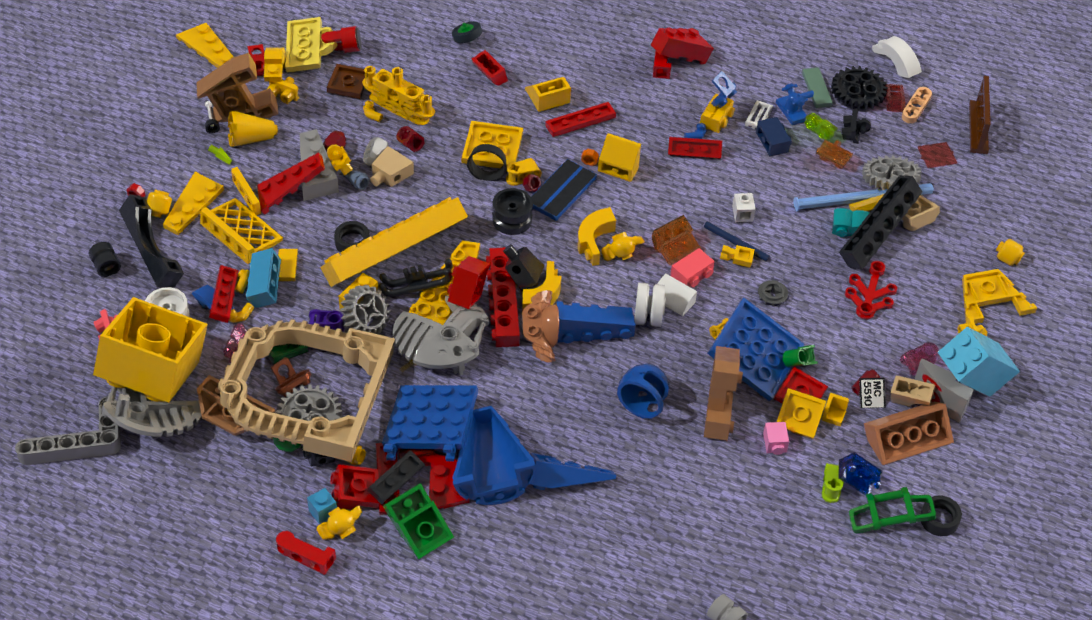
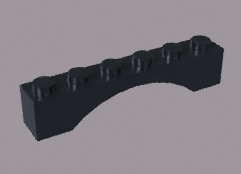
(137, 218)

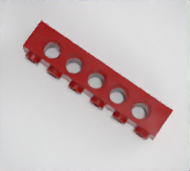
(503, 301)

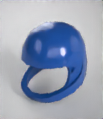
(646, 379)

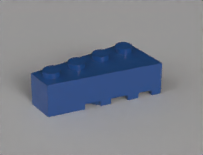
(594, 322)

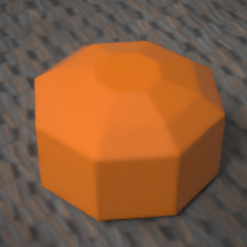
(590, 157)

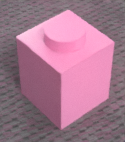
(776, 437)

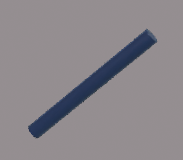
(736, 241)

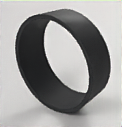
(482, 174)

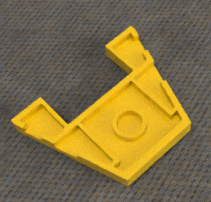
(991, 288)

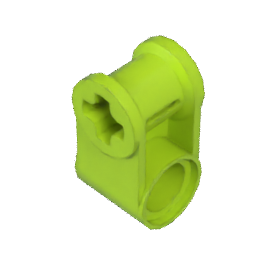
(832, 484)

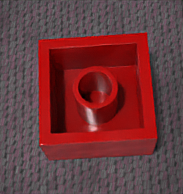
(468, 282)

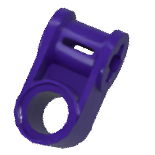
(327, 318)

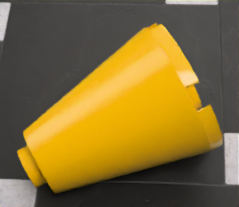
(249, 129)

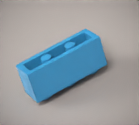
(263, 278)

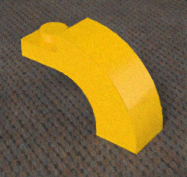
(274, 64)
(551, 283)

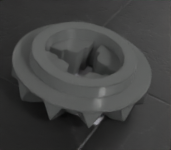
(779, 289)

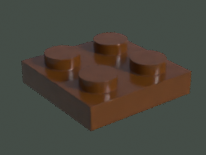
(346, 81)

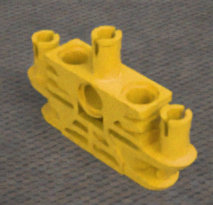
(398, 95)

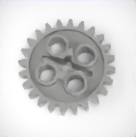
(884, 171)
(313, 400)

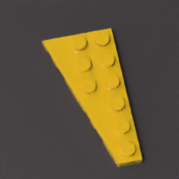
(432, 301)

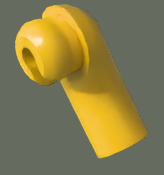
(370, 112)
(241, 315)

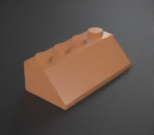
(909, 432)

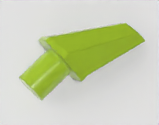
(220, 153)

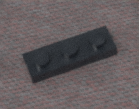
(395, 477)

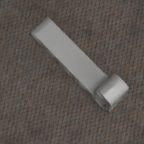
(72, 446)

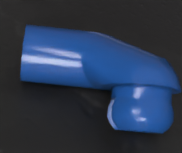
(698, 133)

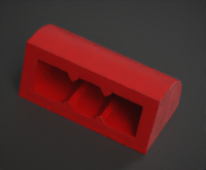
(490, 68)

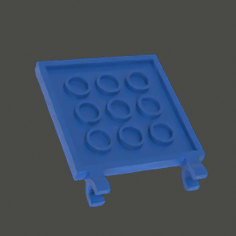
(430, 418)

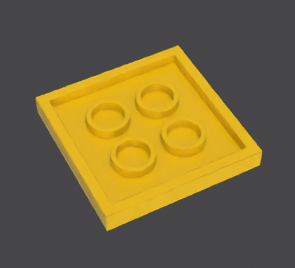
(503, 136)

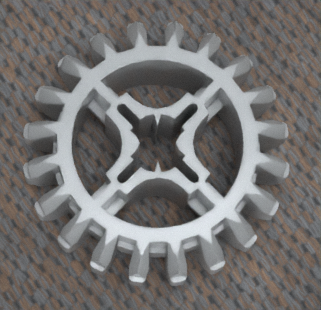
(371, 307)

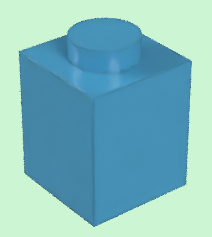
(320, 505)

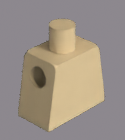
(391, 168)

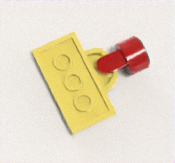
(310, 41)

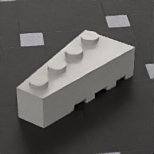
(326, 181)

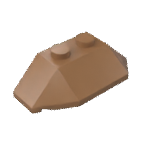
(217, 414)

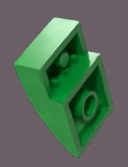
(418, 521)

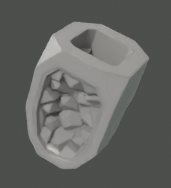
(373, 150)

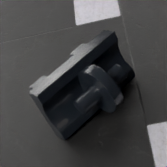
(854, 126)

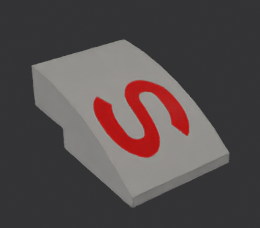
(947, 389)

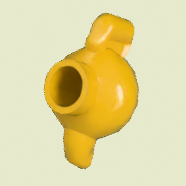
(622, 246)
(339, 523)

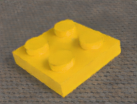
(801, 413)

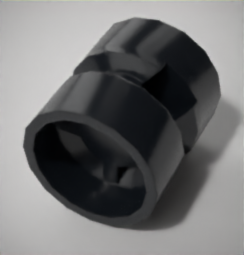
(104, 259)

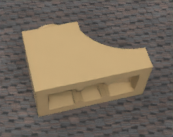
(911, 391)

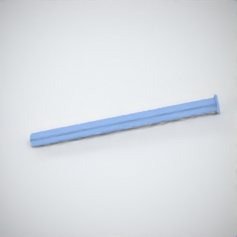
(846, 198)

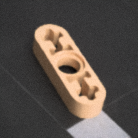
(916, 100)

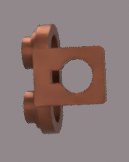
(293, 379)

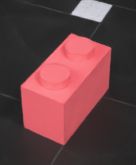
(693, 268)

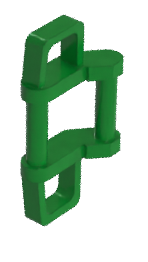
(878, 523)

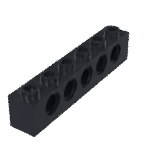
(880, 222)

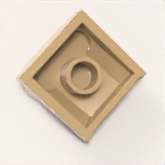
(920, 214)

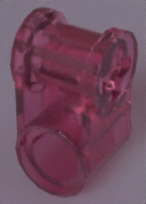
(912, 358)

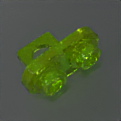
(821, 127)

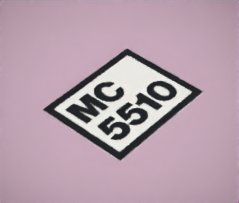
(872, 393)

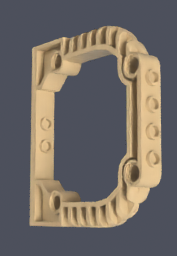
(320, 436)

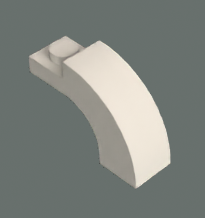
(901, 55)

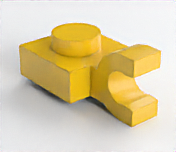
(741, 255)

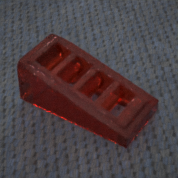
(895, 100)

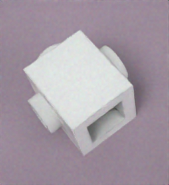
(743, 203)

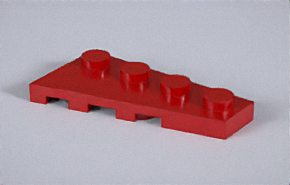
(288, 181)

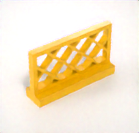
(229, 235)

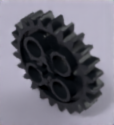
(850, 83)

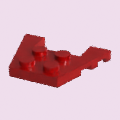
(441, 482)

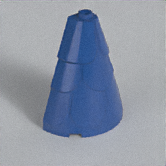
(492, 461)

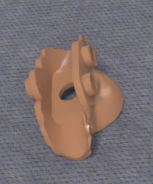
(541, 325)

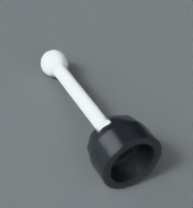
(211, 122)

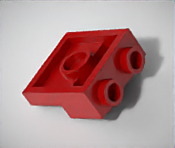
(352, 486)

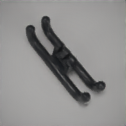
(416, 280)

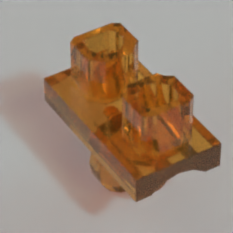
(834, 153)

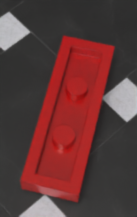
(695, 147)

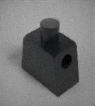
(523, 266)

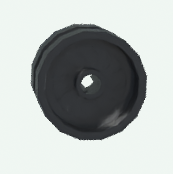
(512, 211)

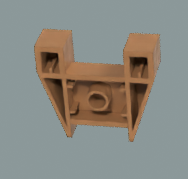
(229, 92)
(722, 384)

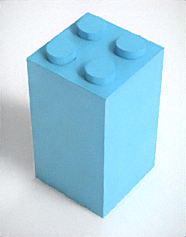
(978, 361)

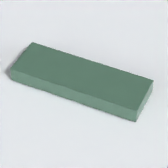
(815, 82)

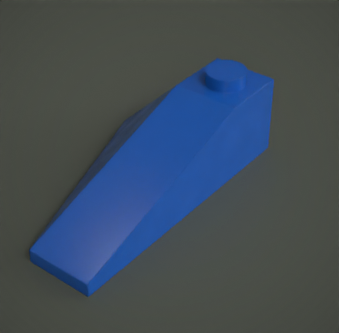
(554, 474)

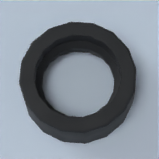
(348, 228)
(938, 528)

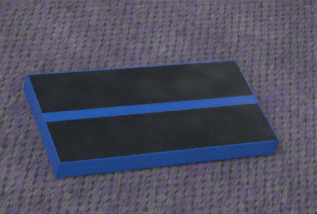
(562, 189)

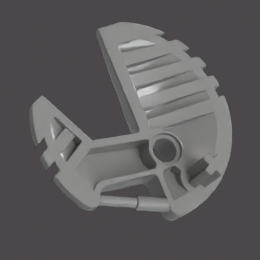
(437, 344)
(150, 417)

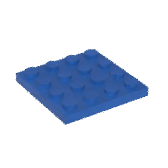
(760, 346)

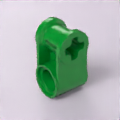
(800, 357)

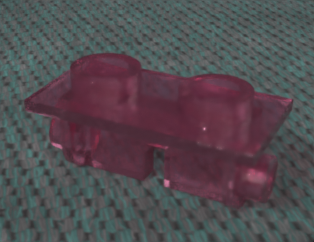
(231, 346)

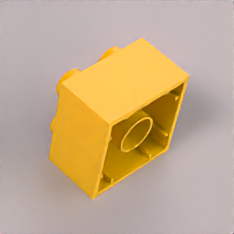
(149, 350)

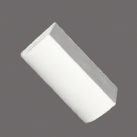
(678, 295)

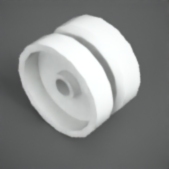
(170, 299)
(650, 305)

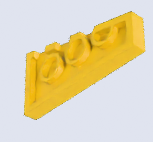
(206, 44)
(196, 196)

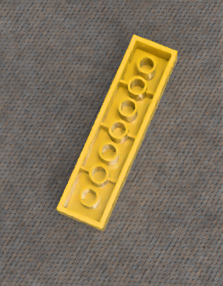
(393, 240)

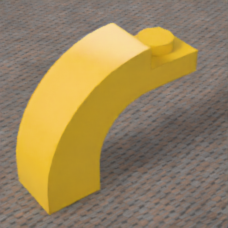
(592, 226)

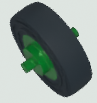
(466, 32)

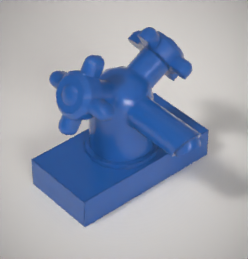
(792, 104)

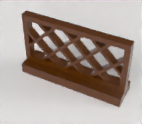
(980, 119)

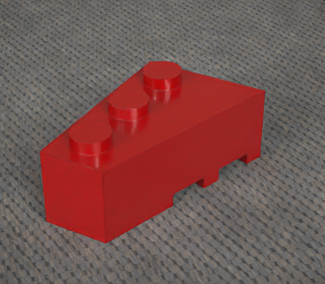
(683, 43)

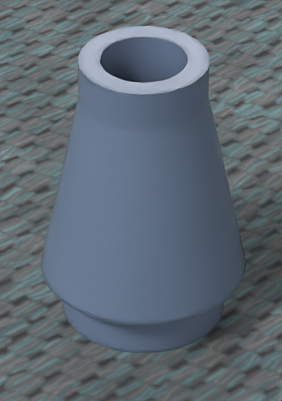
(358, 179)

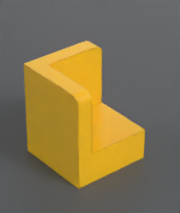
(835, 409)

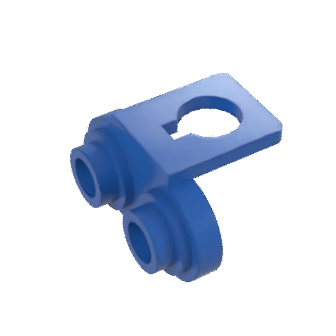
(725, 92)

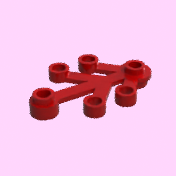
(870, 293)

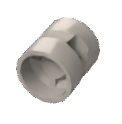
(724, 609)

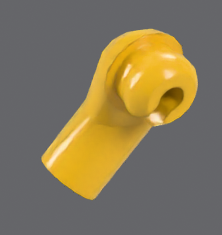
(243, 281)

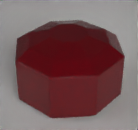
(531, 183)

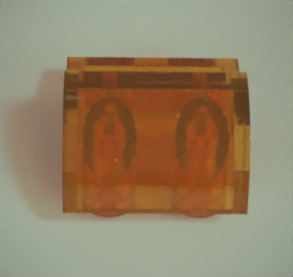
(675, 240)

